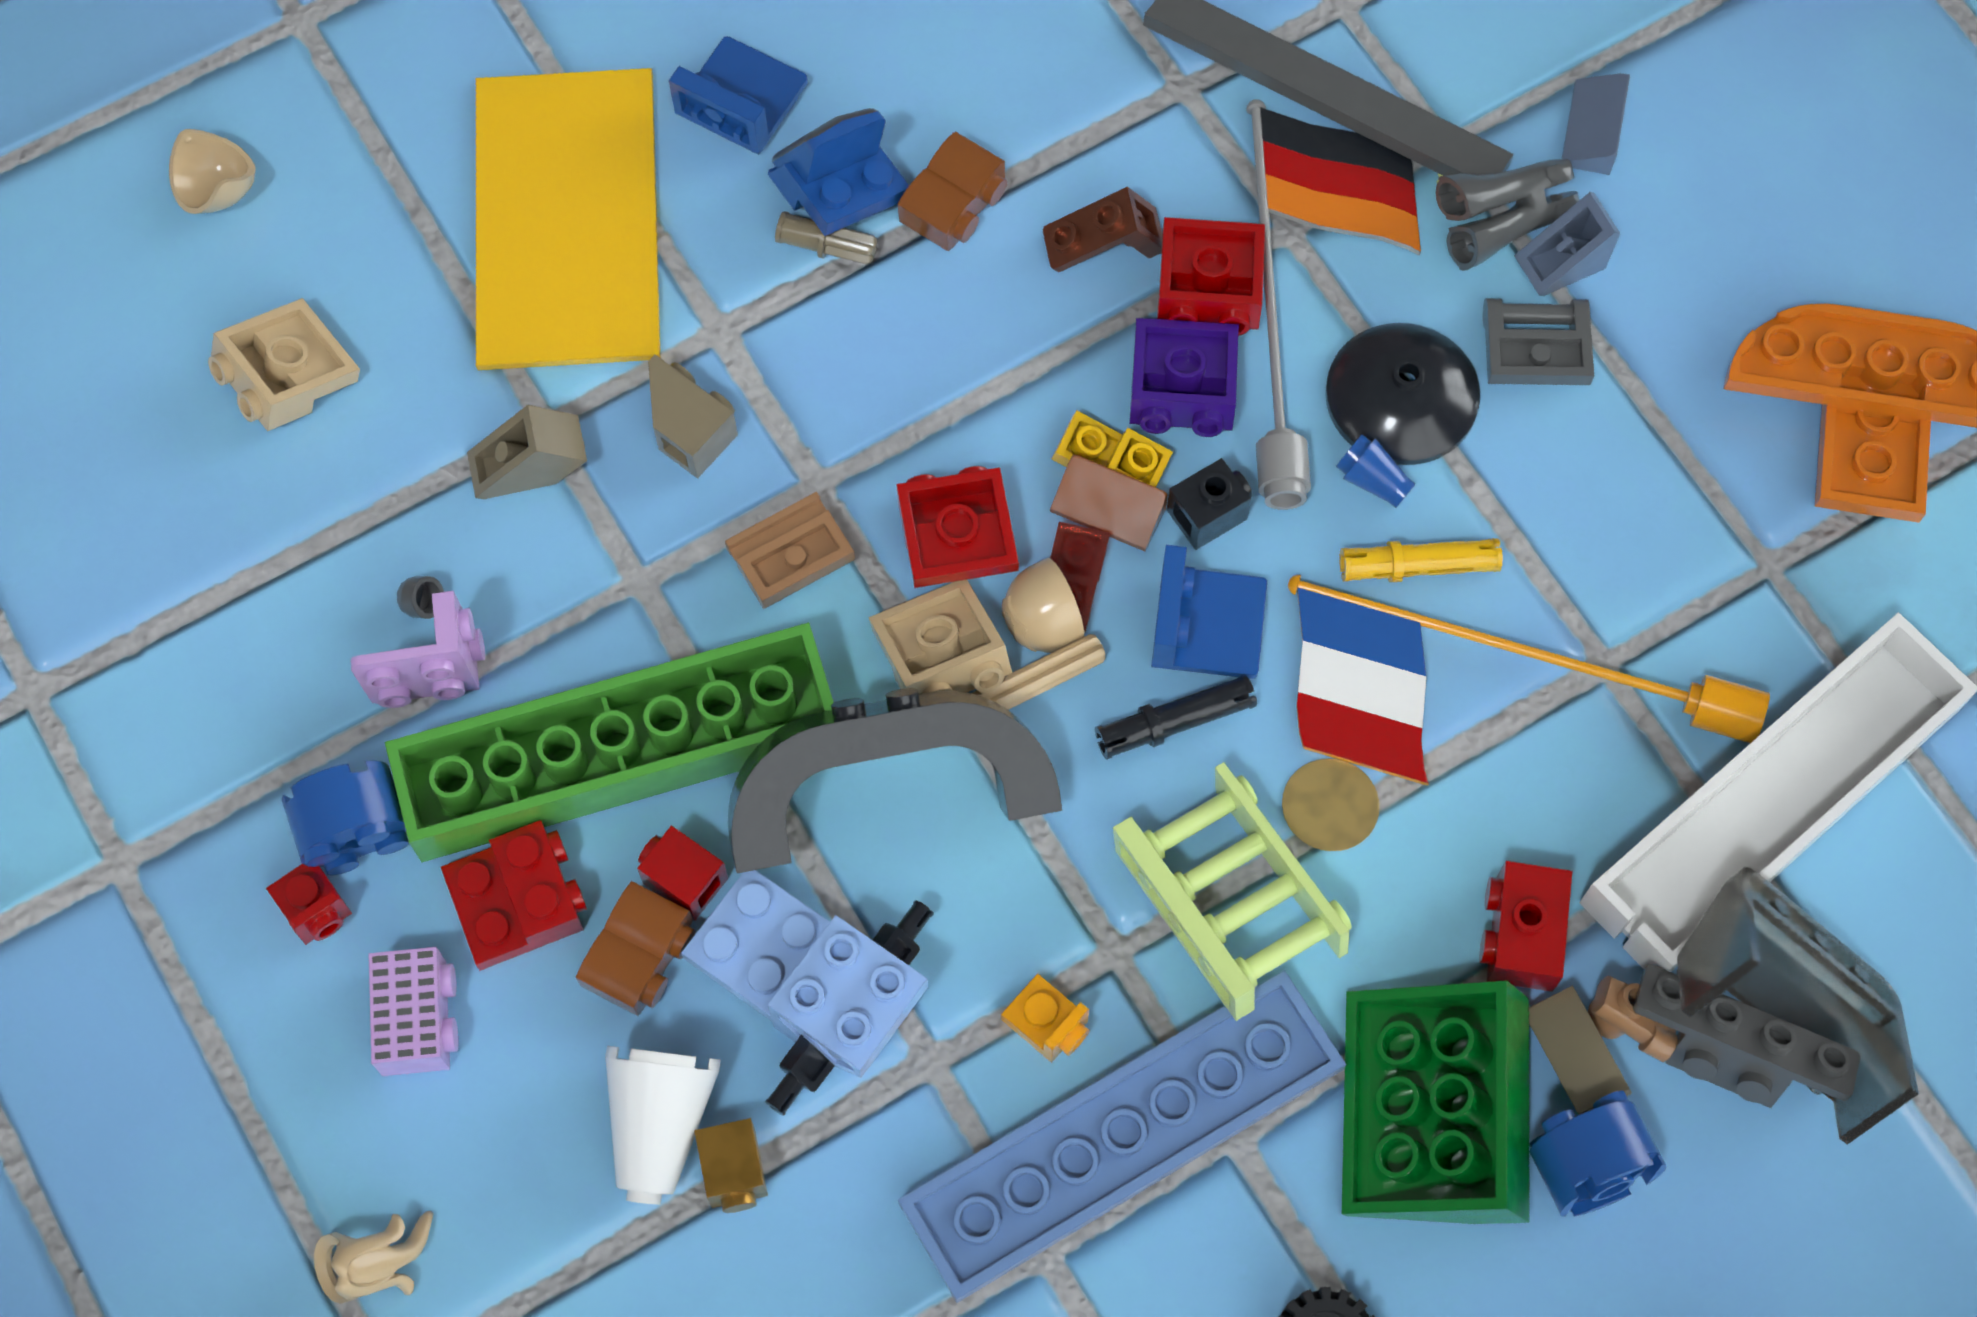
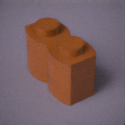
(952, 192)
(635, 949)

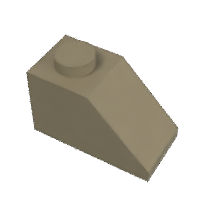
(527, 453)

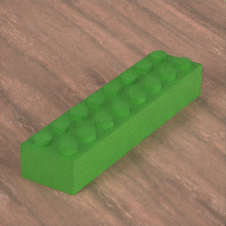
(603, 742)

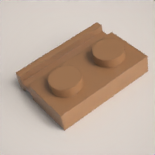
(790, 550)

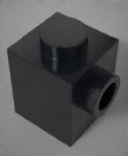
(1209, 503)

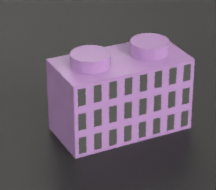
(411, 1011)

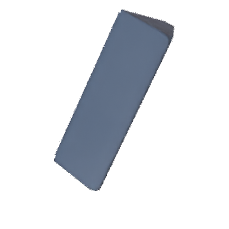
(1596, 122)

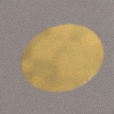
(1330, 805)

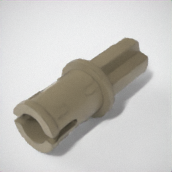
(842, 243)

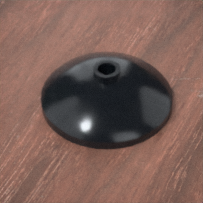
(1412, 418)

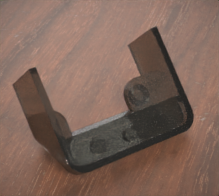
(1796, 970)

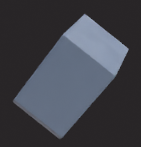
(1570, 247)

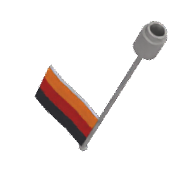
(1333, 185)

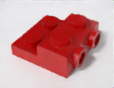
(1212, 272)
(957, 526)
(514, 895)

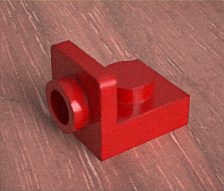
(309, 903)

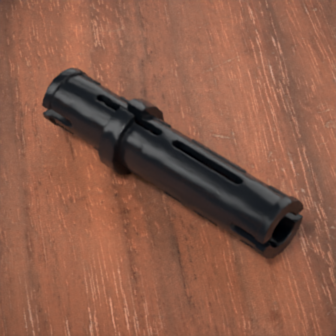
(1156, 723)

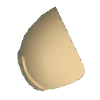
(208, 172)
(1042, 609)

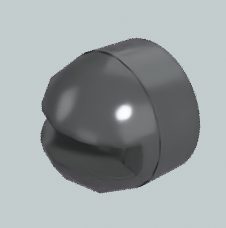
(416, 596)

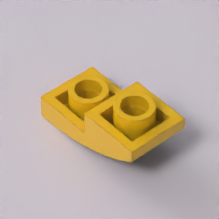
(1124, 453)

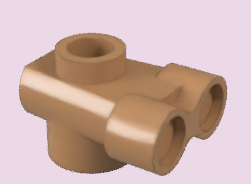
(1614, 1017)

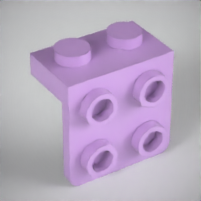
(430, 670)

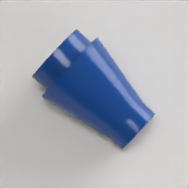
(1375, 471)

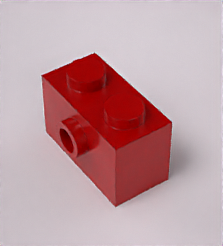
(1527, 925)

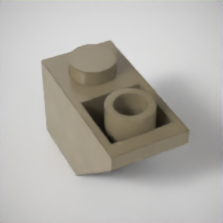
(686, 419)

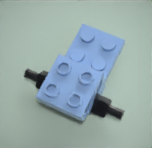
(811, 978)

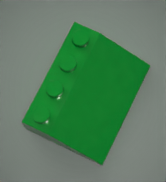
(1437, 1104)

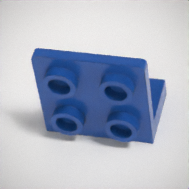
(738, 93)
(1208, 619)

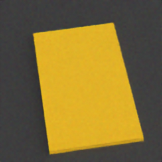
(566, 220)

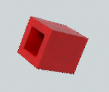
(681, 871)

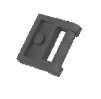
(1538, 354)

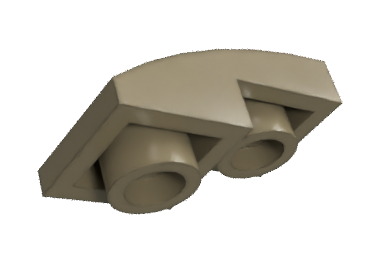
(1575, 1049)

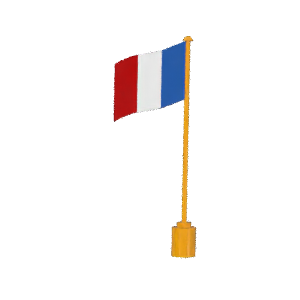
(1368, 683)

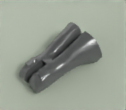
(1469, 194)

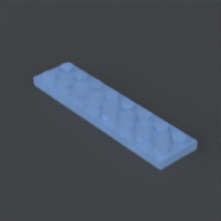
(1119, 1137)

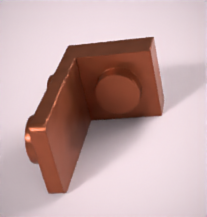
(1101, 226)

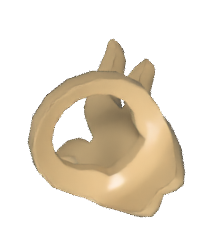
(369, 1261)

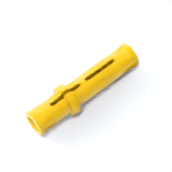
(1421, 559)

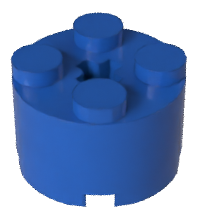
(345, 816)
(1595, 1155)

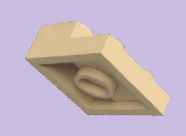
(280, 363)
(942, 642)

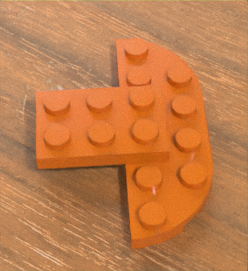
(1878, 393)

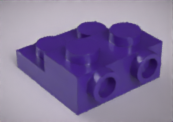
(1184, 376)

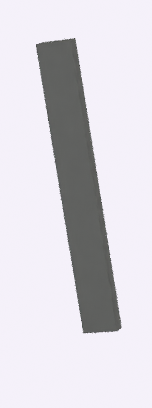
(1325, 88)

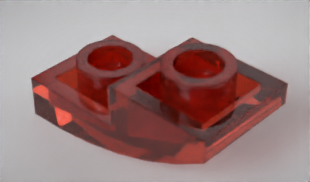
(1081, 558)

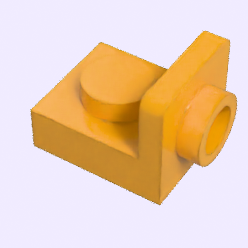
(1047, 1019)

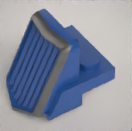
(839, 171)

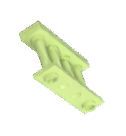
(1206, 934)

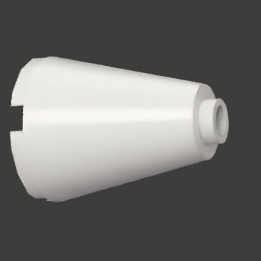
(653, 1117)

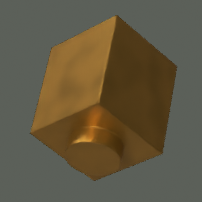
(731, 1165)

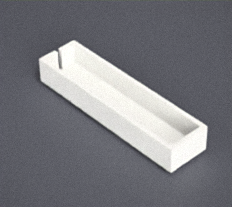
(1781, 790)

